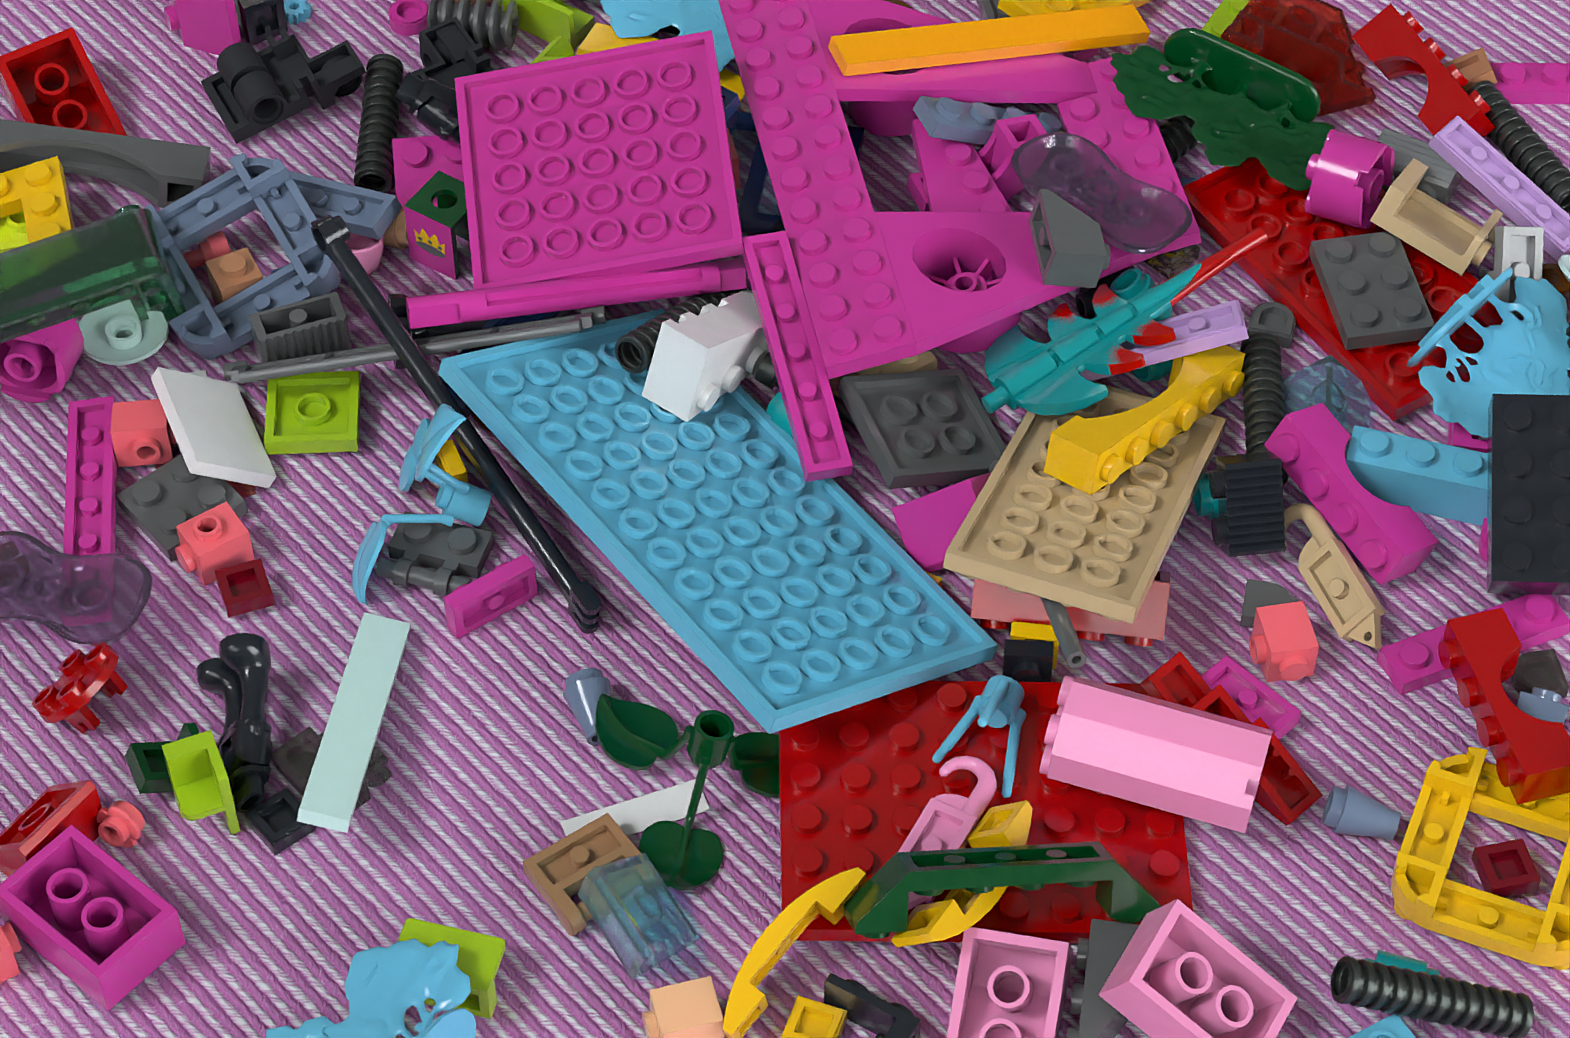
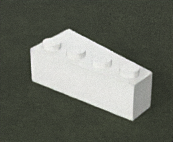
(705, 355)

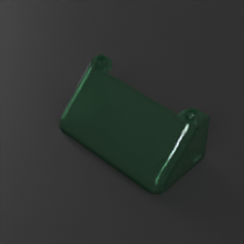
(88, 272)

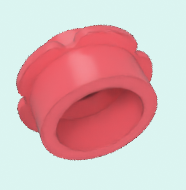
(120, 824)

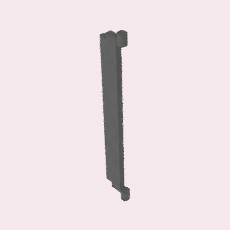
(247, 373)

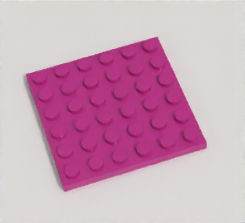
(598, 164)

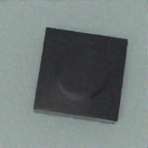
(1028, 660)

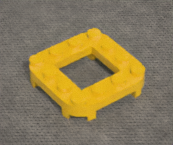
(1463, 912)

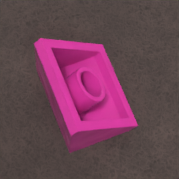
(934, 519)

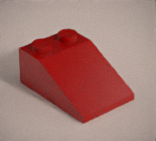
(57, 86)

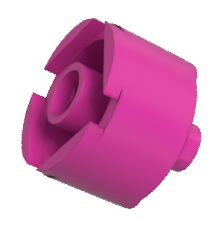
(1348, 178)
(40, 361)

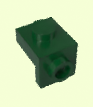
(149, 764)

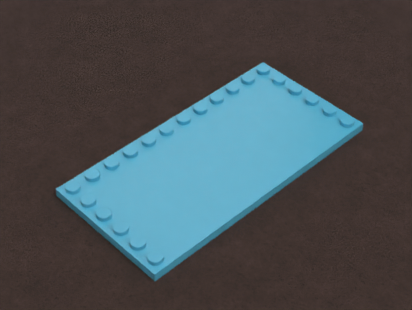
(718, 531)

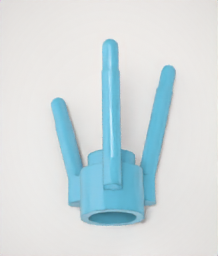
(995, 708)

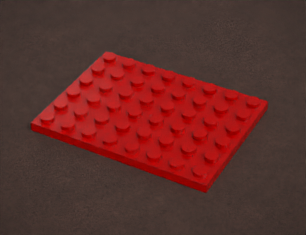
(868, 772)

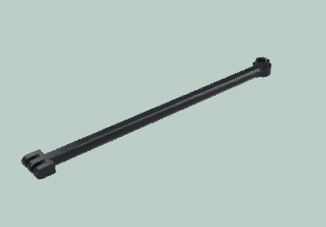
(583, 602)

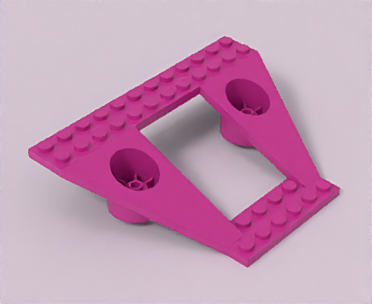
(910, 279)

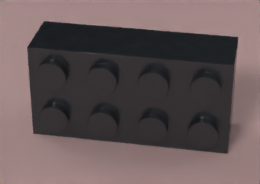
(1528, 494)

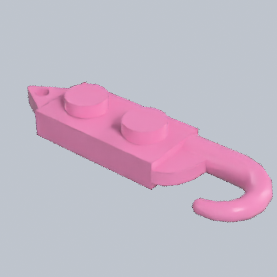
(951, 817)

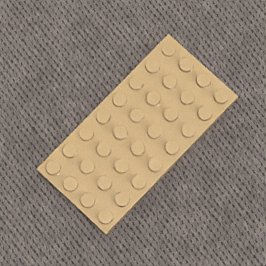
(1076, 545)

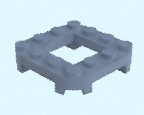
(213, 206)

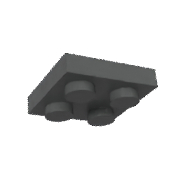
(172, 497)

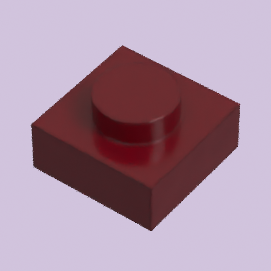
(244, 587)
(1506, 868)

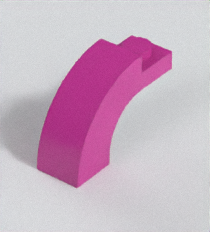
(996, 156)

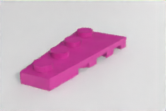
(954, 175)

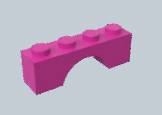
(1380, 534)

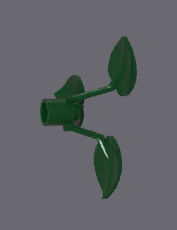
(638, 733)

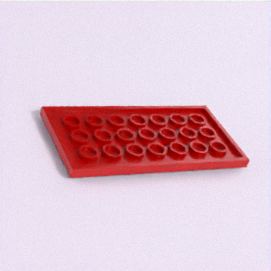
(1246, 197)

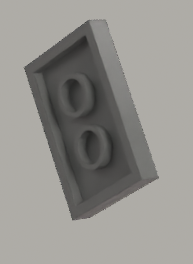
(1371, 290)

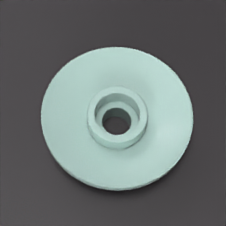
(118, 335)

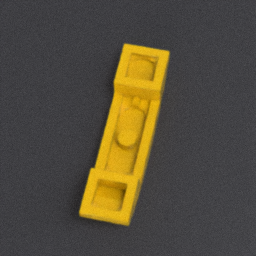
(828, 899)
(962, 909)

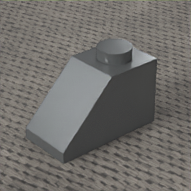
(1067, 243)

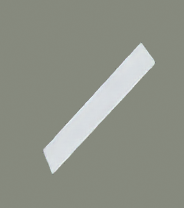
(639, 813)

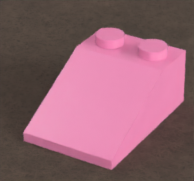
(1009, 986)

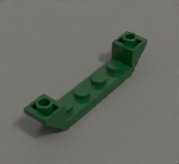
(883, 900)

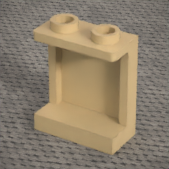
(1432, 225)

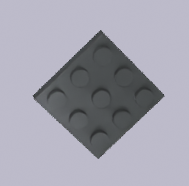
(922, 426)

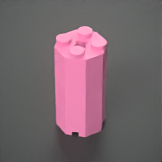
(1155, 752)

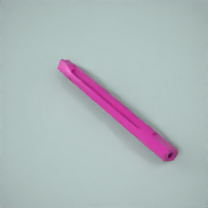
(574, 293)

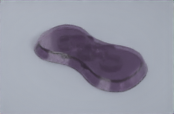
(1129, 211)
(73, 595)

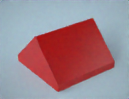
(47, 818)

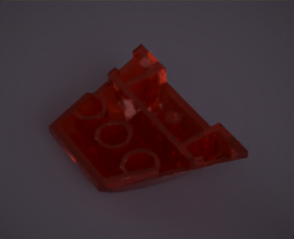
(1309, 40)

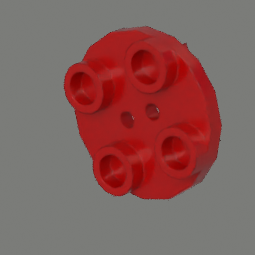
(79, 682)

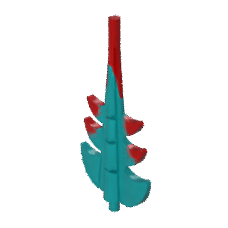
(1048, 375)

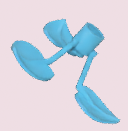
(455, 497)

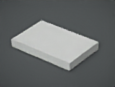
(213, 428)

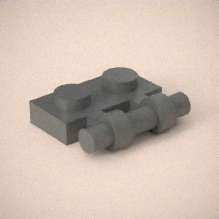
(449, 549)

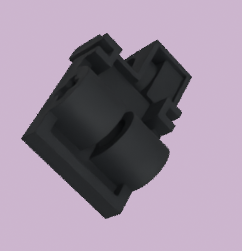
(450, 53)
(276, 83)

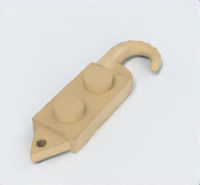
(1336, 580)

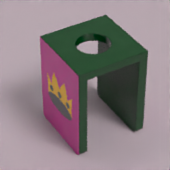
(434, 229)

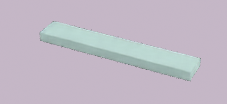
(354, 723)

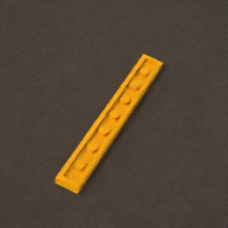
(987, 39)

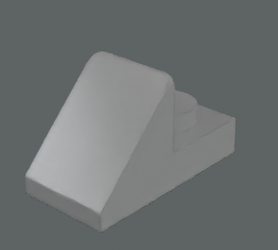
(1517, 249)

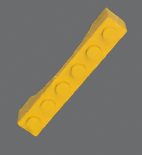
(1100, 449)

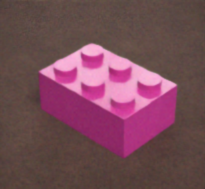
(90, 917)

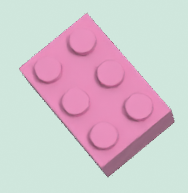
(1193, 982)

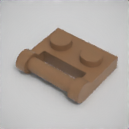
(563, 866)

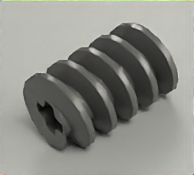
(481, 23)

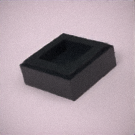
(277, 821)

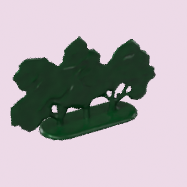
(1234, 97)

